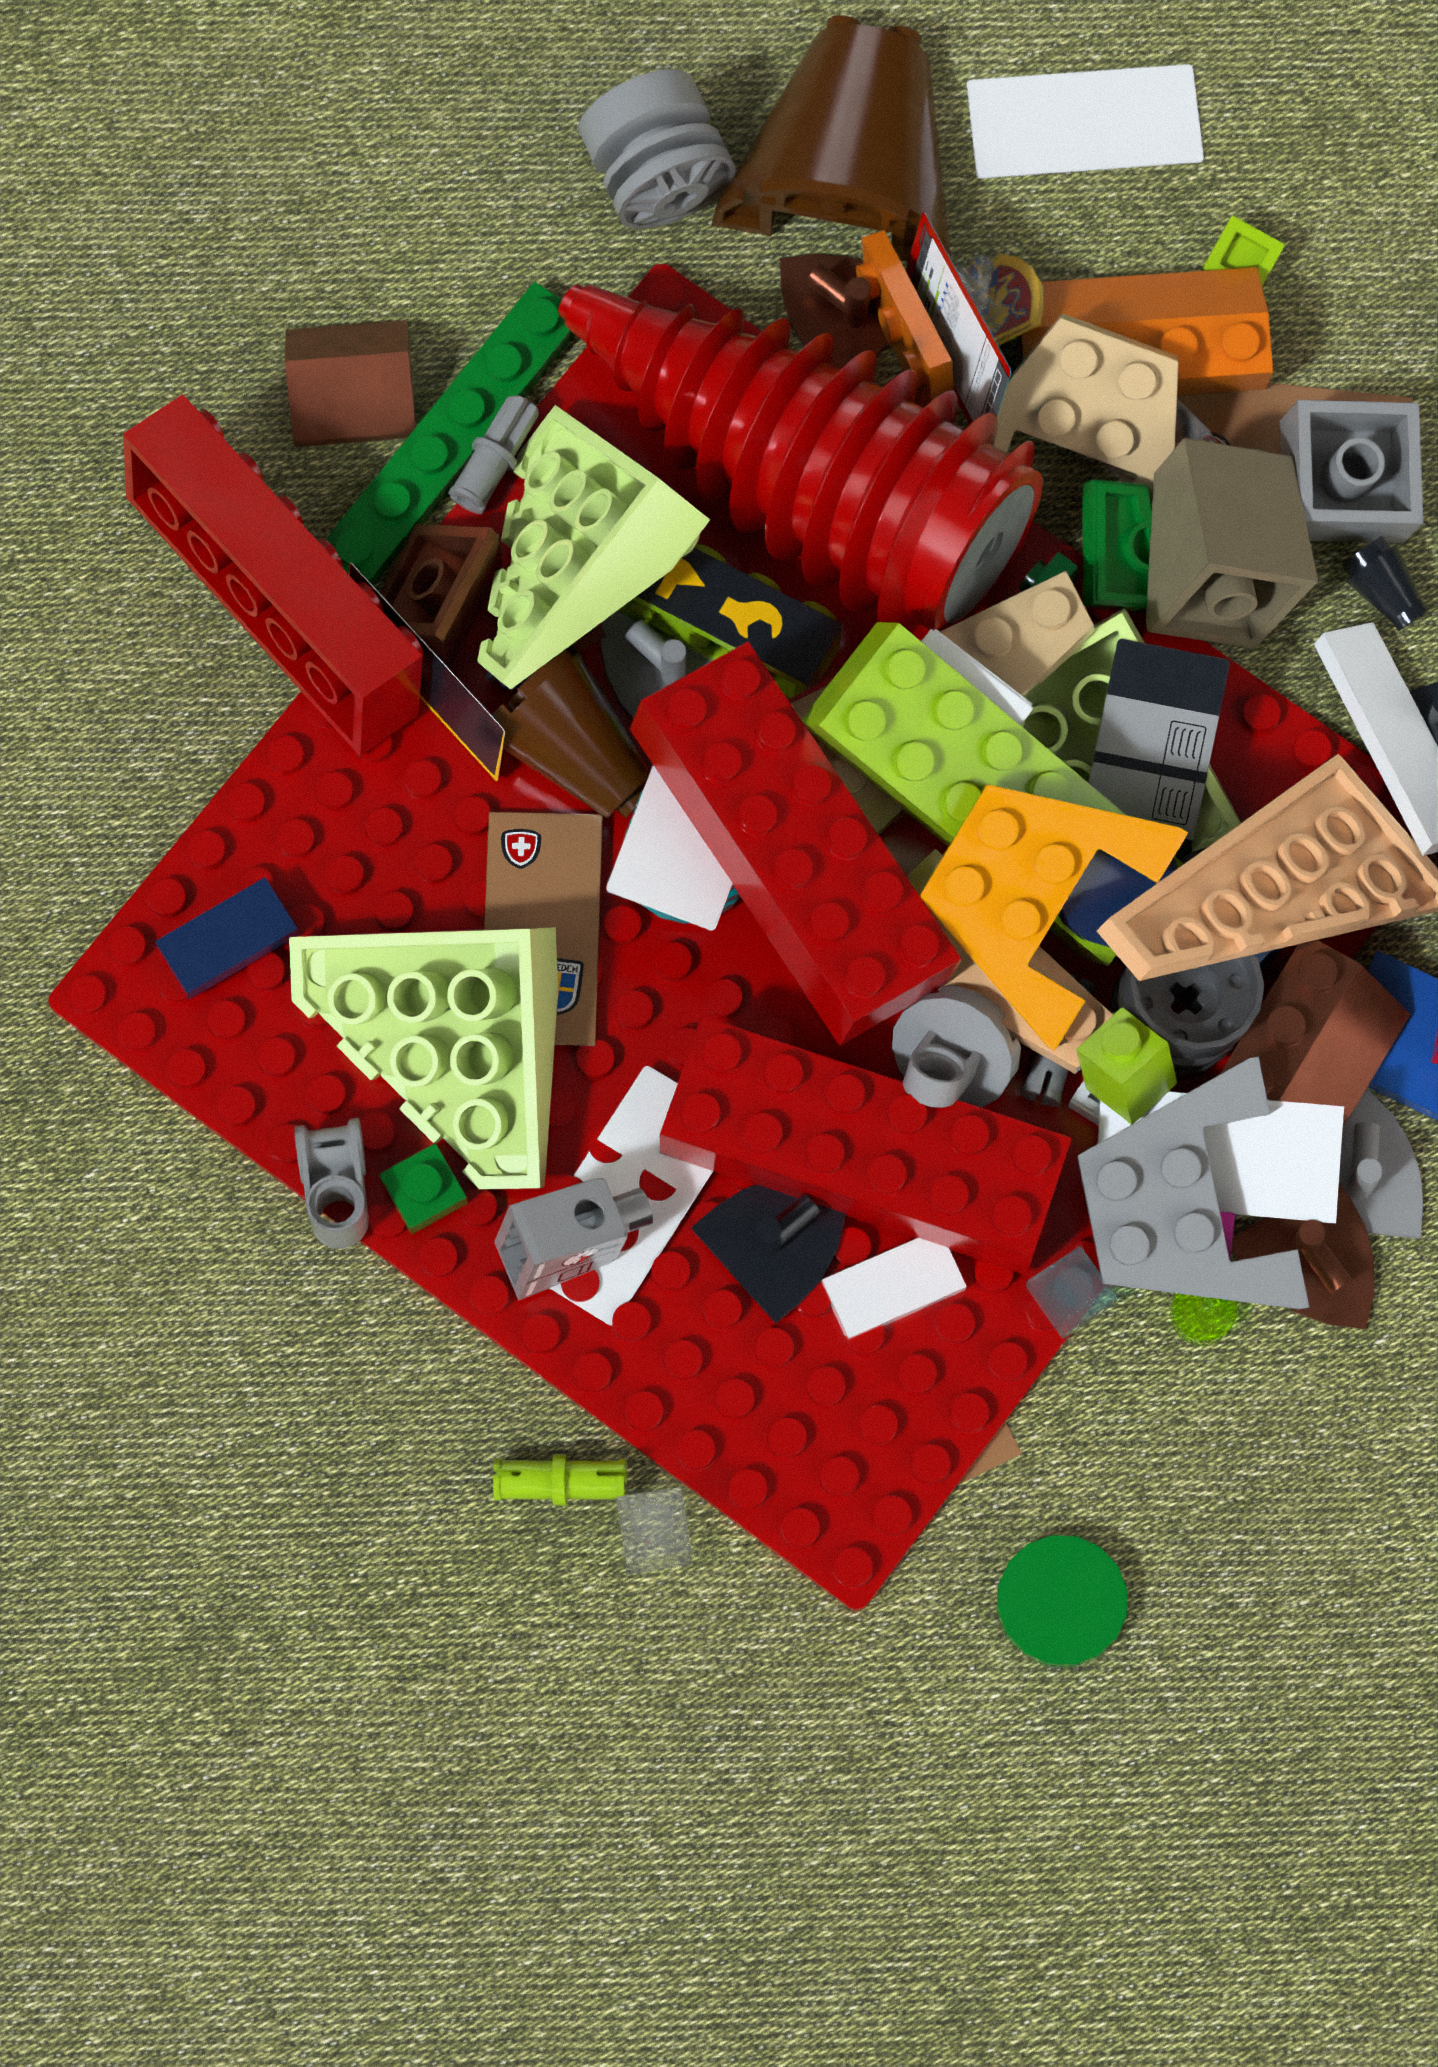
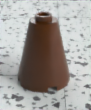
(573, 736)

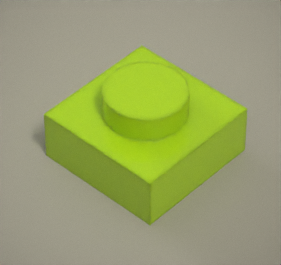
(1244, 247)

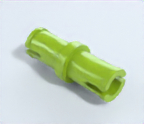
(559, 1479)

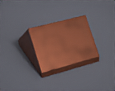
(350, 383)
(443, 582)

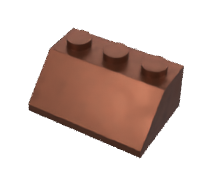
(1321, 1030)

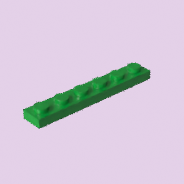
(442, 442)

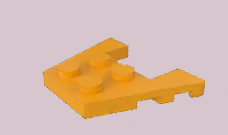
(1012, 877)

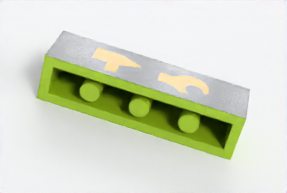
(721, 608)

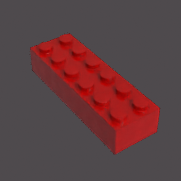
(273, 573)
(794, 843)
(863, 1145)

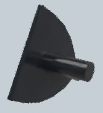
(772, 1244)

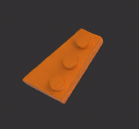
(905, 319)

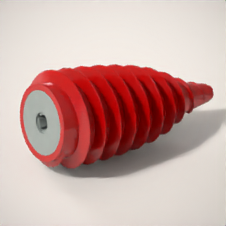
(824, 456)

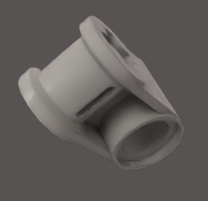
(332, 1171)

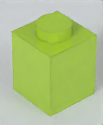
(1126, 1065)

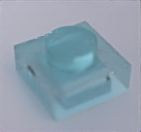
(1071, 1292)

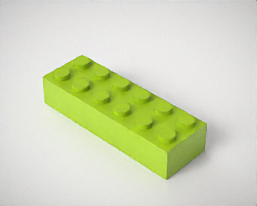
(938, 742)

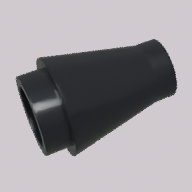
(1385, 582)

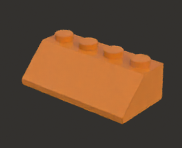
(1205, 317)

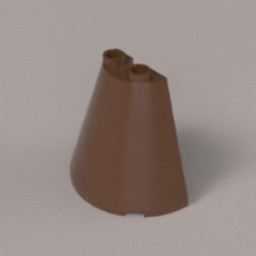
(847, 141)

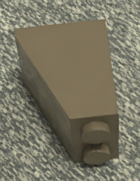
(1226, 544)

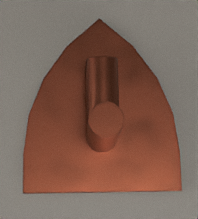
(828, 297)
(1333, 1261)

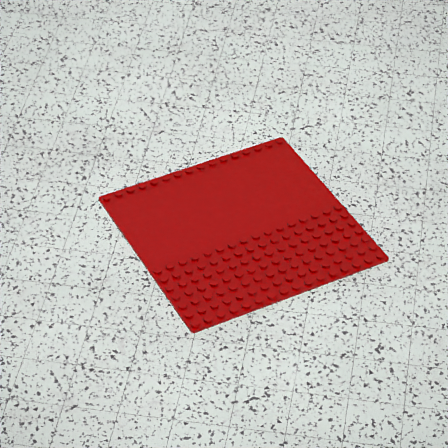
(782, 1427)

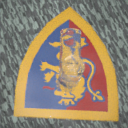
(1005, 294)

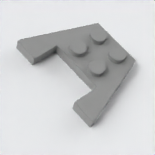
(1159, 1207)

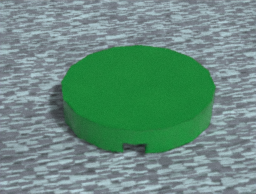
(1061, 1601)

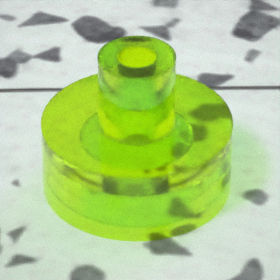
(1200, 1325)

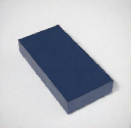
(227, 938)

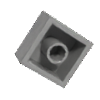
(1356, 468)

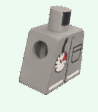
(567, 1233)

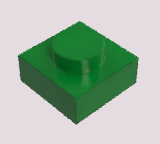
(423, 1188)

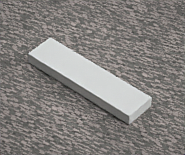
(1388, 724)

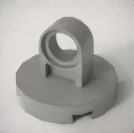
(955, 1049)

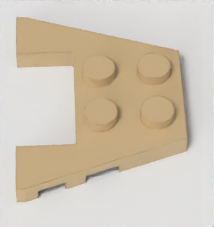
(1095, 397)

